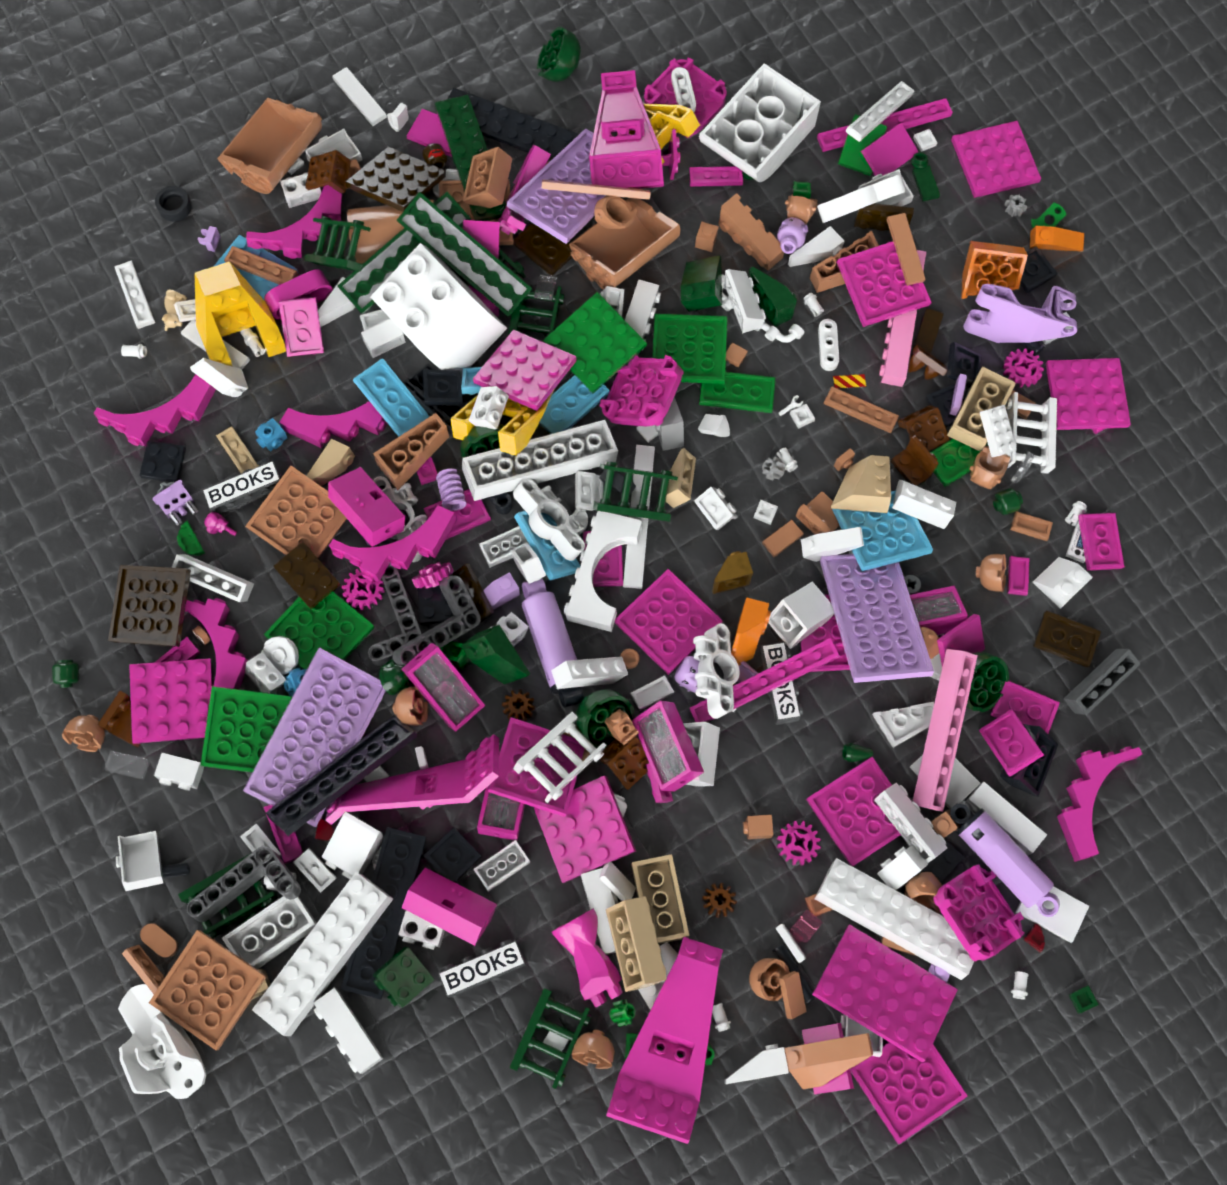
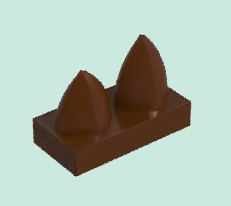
(922, 358)

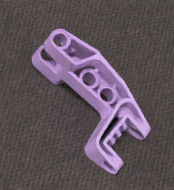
(1018, 323)

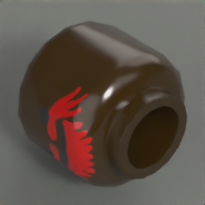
(435, 155)

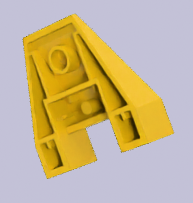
(669, 117)

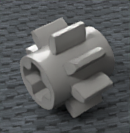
(1015, 205)
(773, 468)

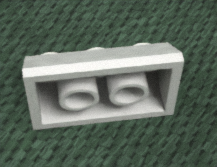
(744, 300)
(923, 504)
(705, 743)

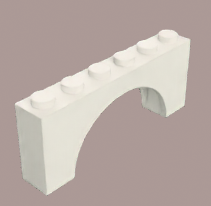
(607, 533)

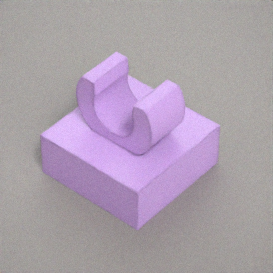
(211, 239)

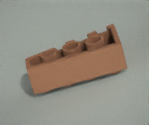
(749, 233)
(827, 273)
(411, 450)

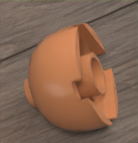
(992, 572)
(410, 707)
(84, 732)
(765, 978)
(595, 1049)

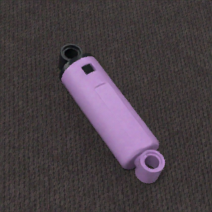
(549, 636)
(1005, 858)

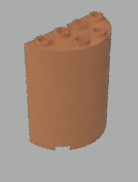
(270, 144)
(383, 228)
(616, 254)

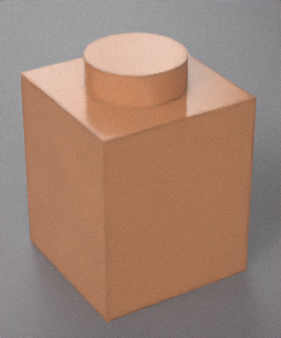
(706, 236)
(944, 824)
(758, 827)

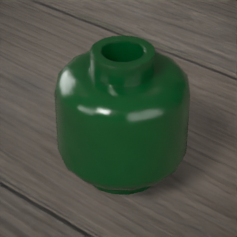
(1007, 501)
(65, 673)

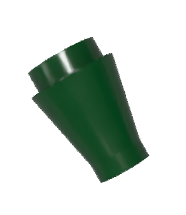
(853, 752)

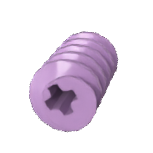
(451, 490)

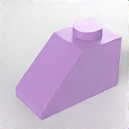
(501, 591)

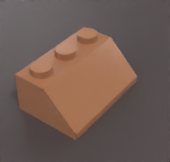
(488, 178)

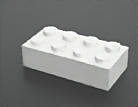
(998, 431)
(498, 548)
(501, 865)

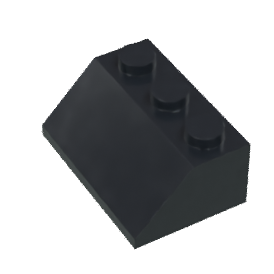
(1033, 776)

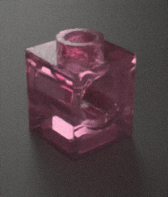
(805, 927)

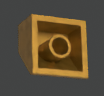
(734, 573)

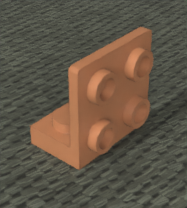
(818, 515)

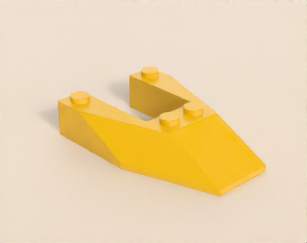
(229, 305)
(514, 434)

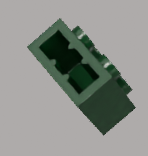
(402, 977)

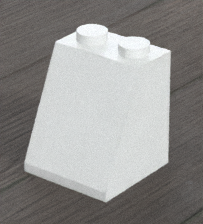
(800, 614)
(352, 846)

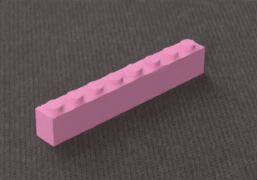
(899, 344)
(944, 729)

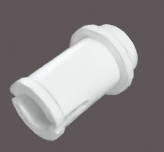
(813, 304)
(136, 351)
(790, 463)
(1078, 509)
(1020, 985)
(720, 1018)

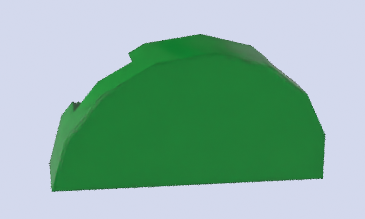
(188, 541)

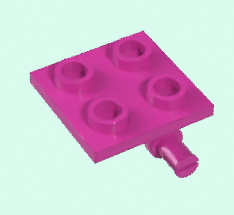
(673, 157)

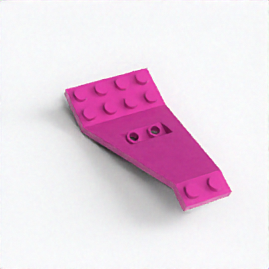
(624, 158)
(427, 787)
(657, 1086)

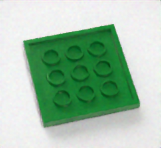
(598, 340)
(694, 344)
(327, 626)
(240, 727)

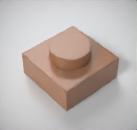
(845, 460)

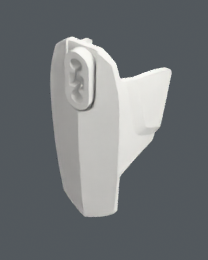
(156, 1049)

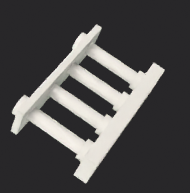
(1047, 426)
(540, 750)

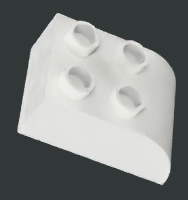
(762, 123)
(438, 311)

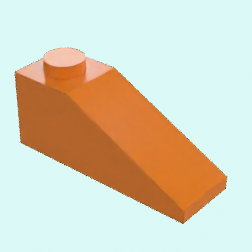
(1056, 239)

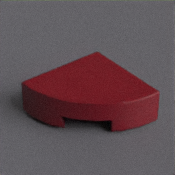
(324, 831)
(1035, 938)

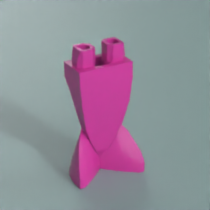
(593, 966)

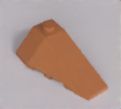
(822, 1061)

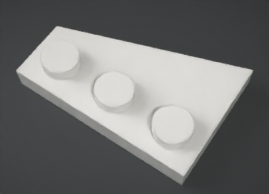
(905, 722)

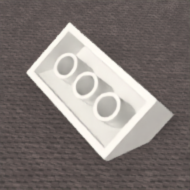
(910, 823)
(270, 931)

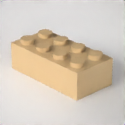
(985, 393)
(659, 883)
(636, 944)

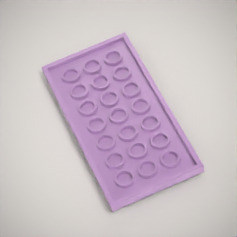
(560, 211)
(875, 620)
(316, 728)

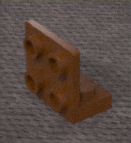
(328, 169)
(927, 426)
(915, 462)
(118, 718)
(626, 761)

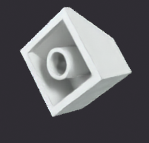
(1062, 580)

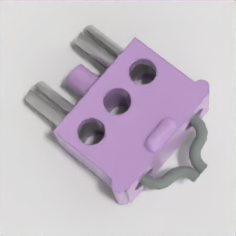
(170, 496)

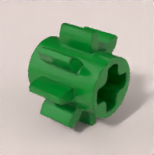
(622, 1013)

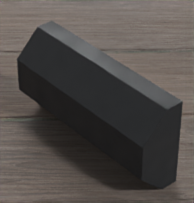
(445, 412)

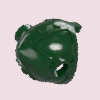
(393, 678)

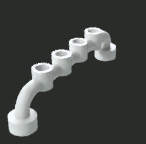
(771, 331)

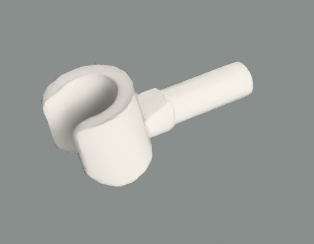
(793, 405)

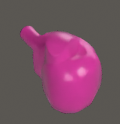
(217, 523)

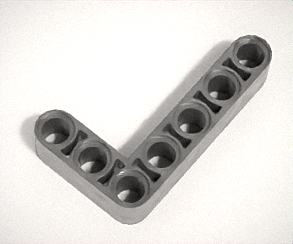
(402, 616)
(444, 629)
(243, 882)

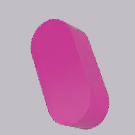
(304, 286)

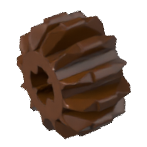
(510, 706)
(724, 896)

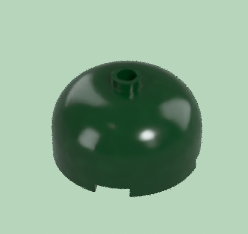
(564, 56)
(480, 440)
(990, 675)
(595, 710)

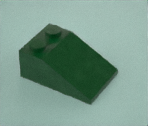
(702, 284)
(773, 297)
(495, 655)

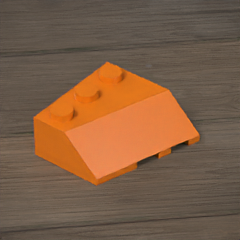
(992, 265)
(750, 627)

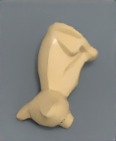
(171, 318)

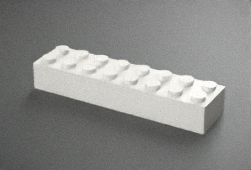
(540, 460)
(894, 917)
(322, 954)

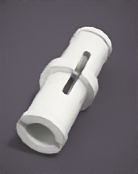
(252, 340)

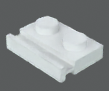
(587, 490)

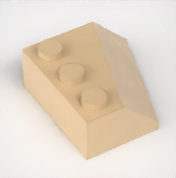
(866, 486)

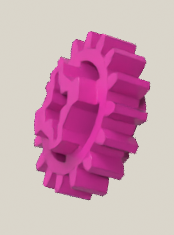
(1023, 368)
(432, 575)
(358, 594)
(803, 849)

